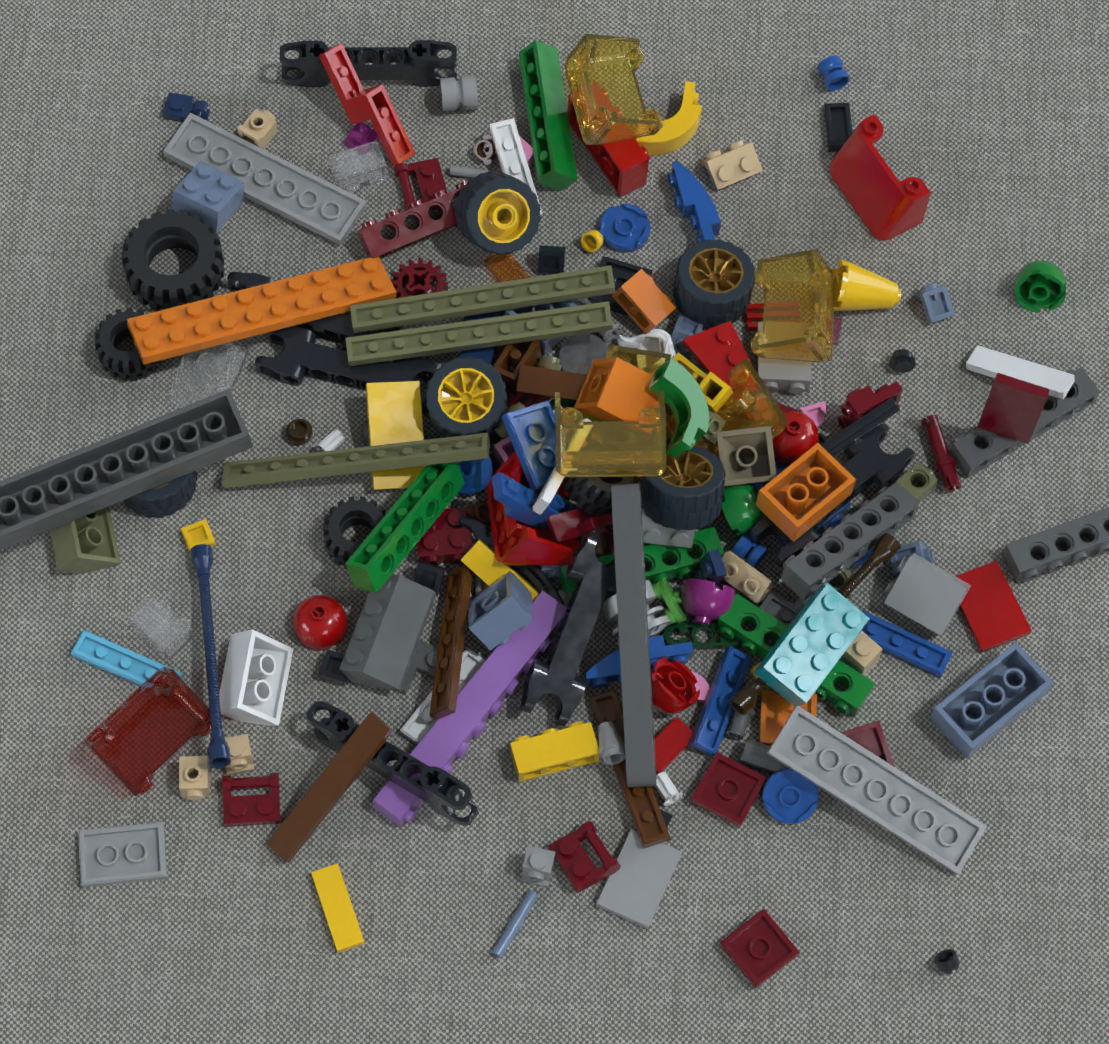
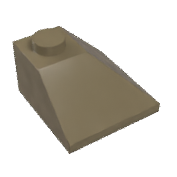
(747, 455)

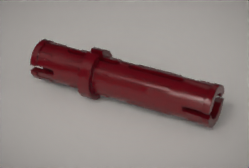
(944, 463)

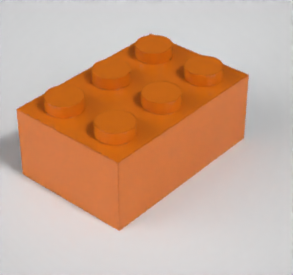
(805, 492)

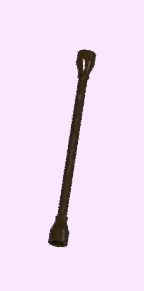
(883, 550)

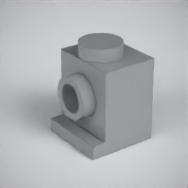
(538, 866)

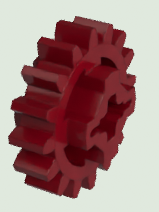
(419, 279)

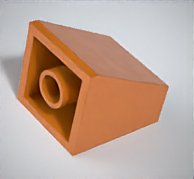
(615, 391)

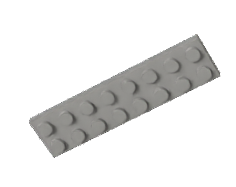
(268, 178)
(876, 790)

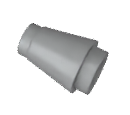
(610, 744)

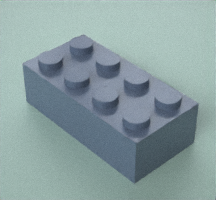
(991, 700)

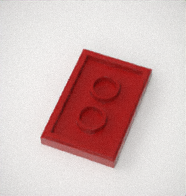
(992, 608)

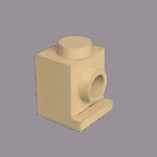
(259, 128)
(240, 755)

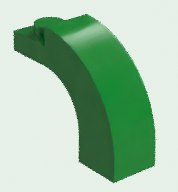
(686, 402)

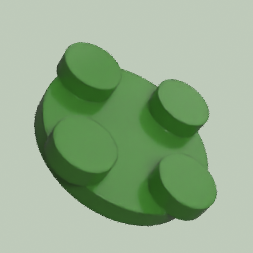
(675, 610)

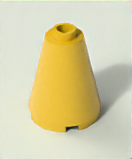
(862, 289)

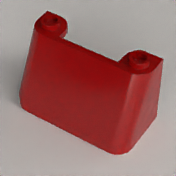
(873, 189)
(519, 542)

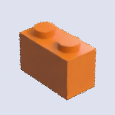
(643, 301)

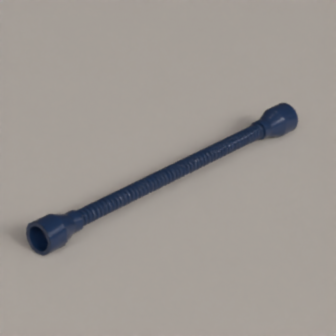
(218, 749)

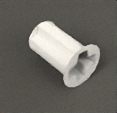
(330, 442)
(667, 789)

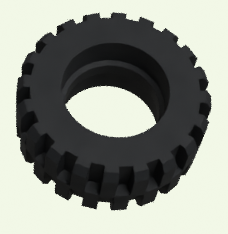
(168, 232)

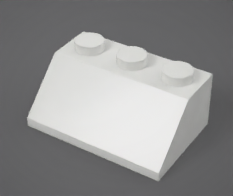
(255, 678)

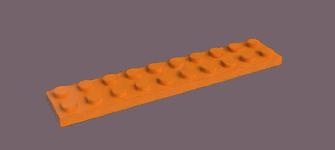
(259, 309)

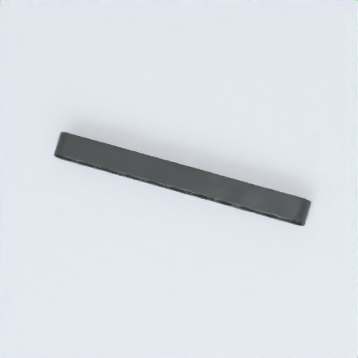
(633, 635)

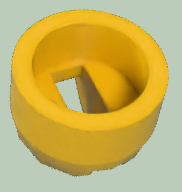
(592, 240)

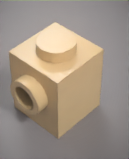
(862, 653)
(194, 777)

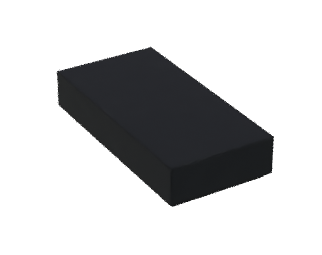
(837, 125)

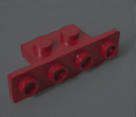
(577, 523)

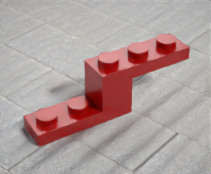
(367, 104)

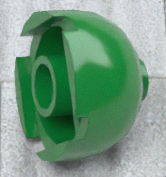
(1040, 286)
(741, 507)

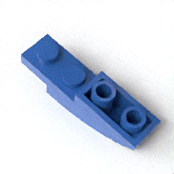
(694, 202)
(519, 502)
(610, 669)

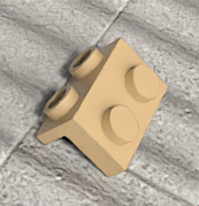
(732, 164)
(746, 578)

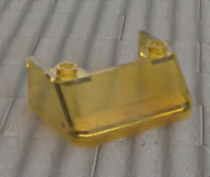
(610, 446)

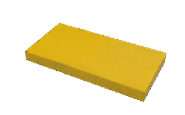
(394, 417)

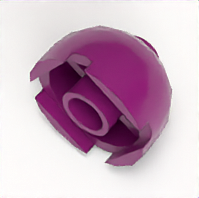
(705, 600)

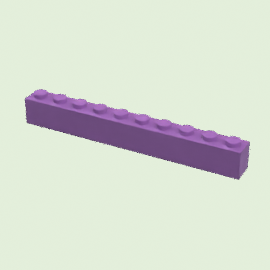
(476, 703)

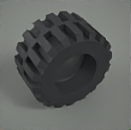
(116, 361)
(594, 493)
(344, 516)

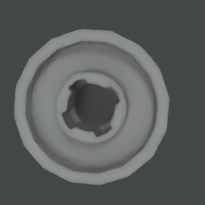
(459, 93)

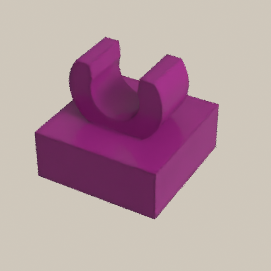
(360, 135)

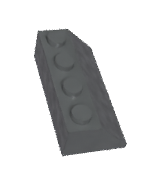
(387, 634)

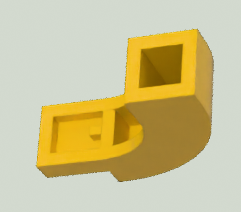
(677, 129)
(714, 388)

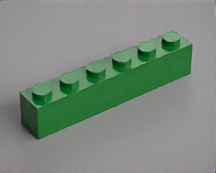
(547, 116)

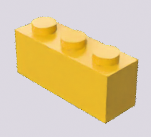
(554, 751)

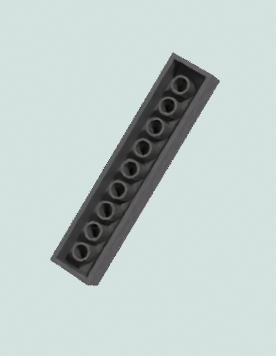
(120, 467)

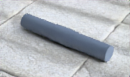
(515, 924)

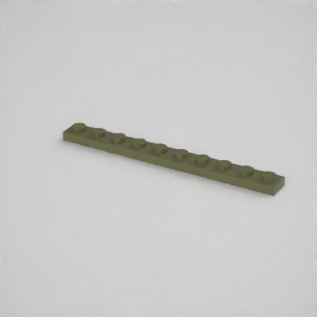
(482, 299)
(479, 333)
(356, 460)

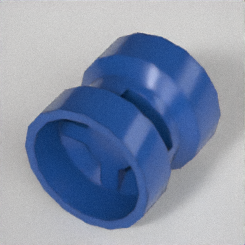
(833, 73)
(750, 551)

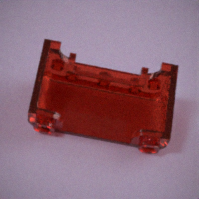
(148, 729)

